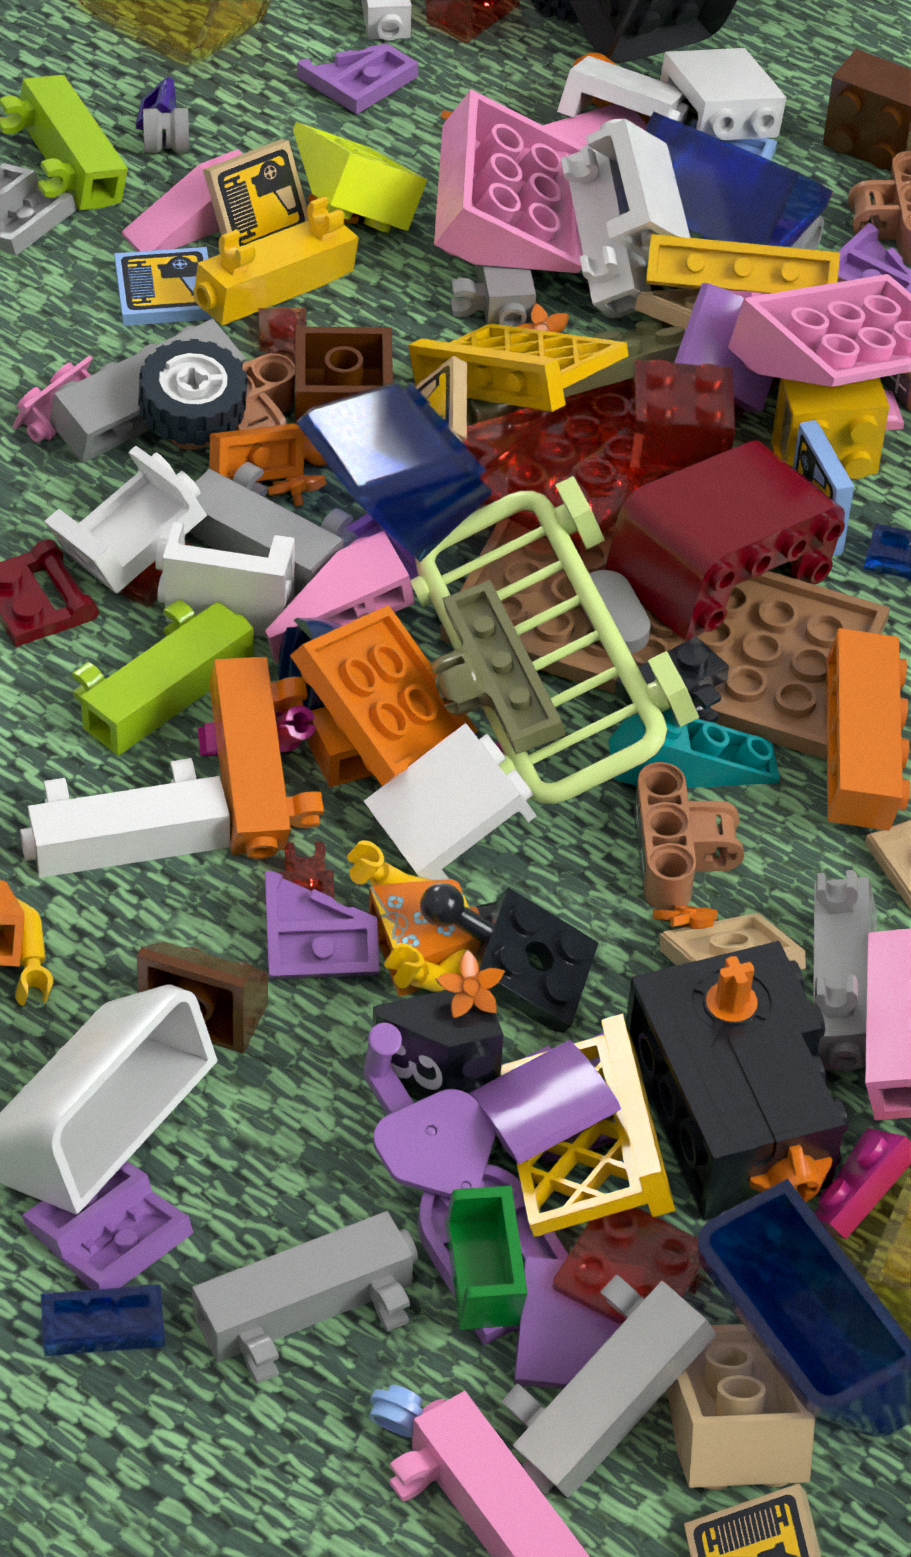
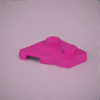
(863, 1180)

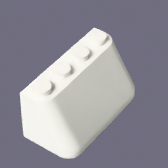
(103, 1096)

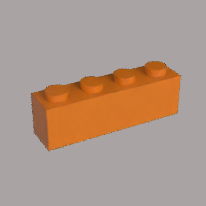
(865, 730)

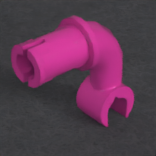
(291, 730)

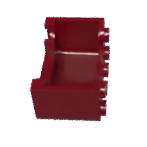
(717, 526)

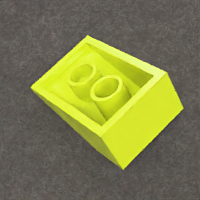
(359, 179)

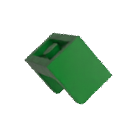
(485, 1257)

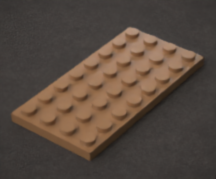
(771, 638)

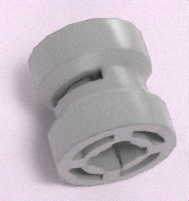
(176, 132)

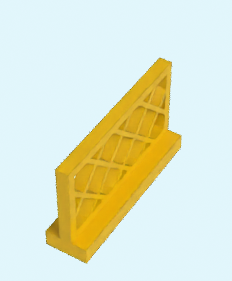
(737, 265)
(518, 363)
(635, 1144)

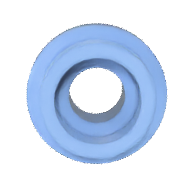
(395, 1409)

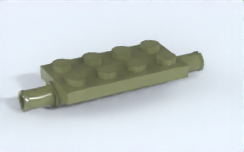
(647, 342)

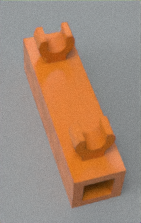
(251, 757)

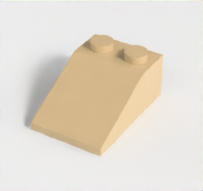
(739, 1417)

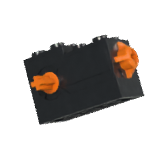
(737, 1075)

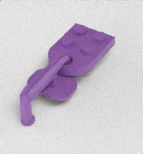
(438, 1149)

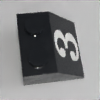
(441, 1049)

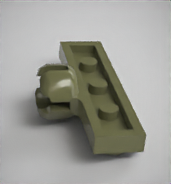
(494, 670)

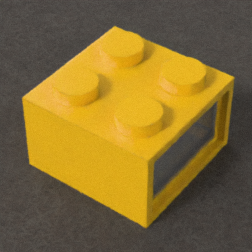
(849, 415)

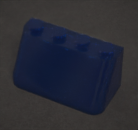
(736, 192)
(399, 462)
(810, 1311)

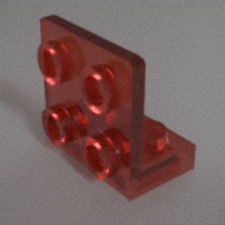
(636, 1249)

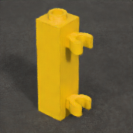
(276, 265)

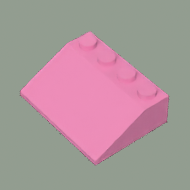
(505, 190)
(827, 332)

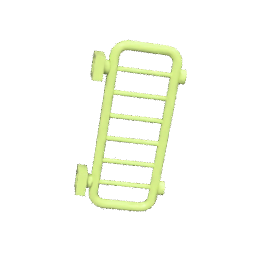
(648, 699)

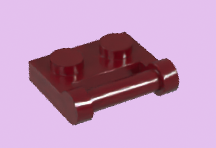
(25, 607)

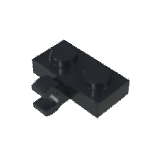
(700, 672)

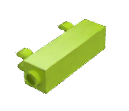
(70, 141)
(163, 678)

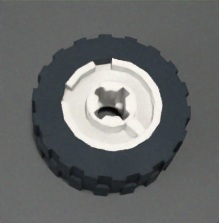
(192, 391)

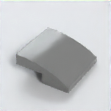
(25, 210)

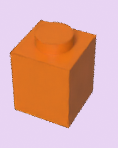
(334, 751)

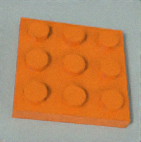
(379, 691)

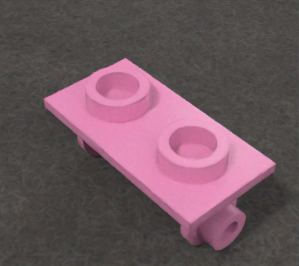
(37, 404)

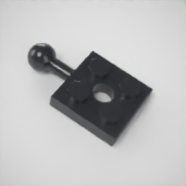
(512, 930)

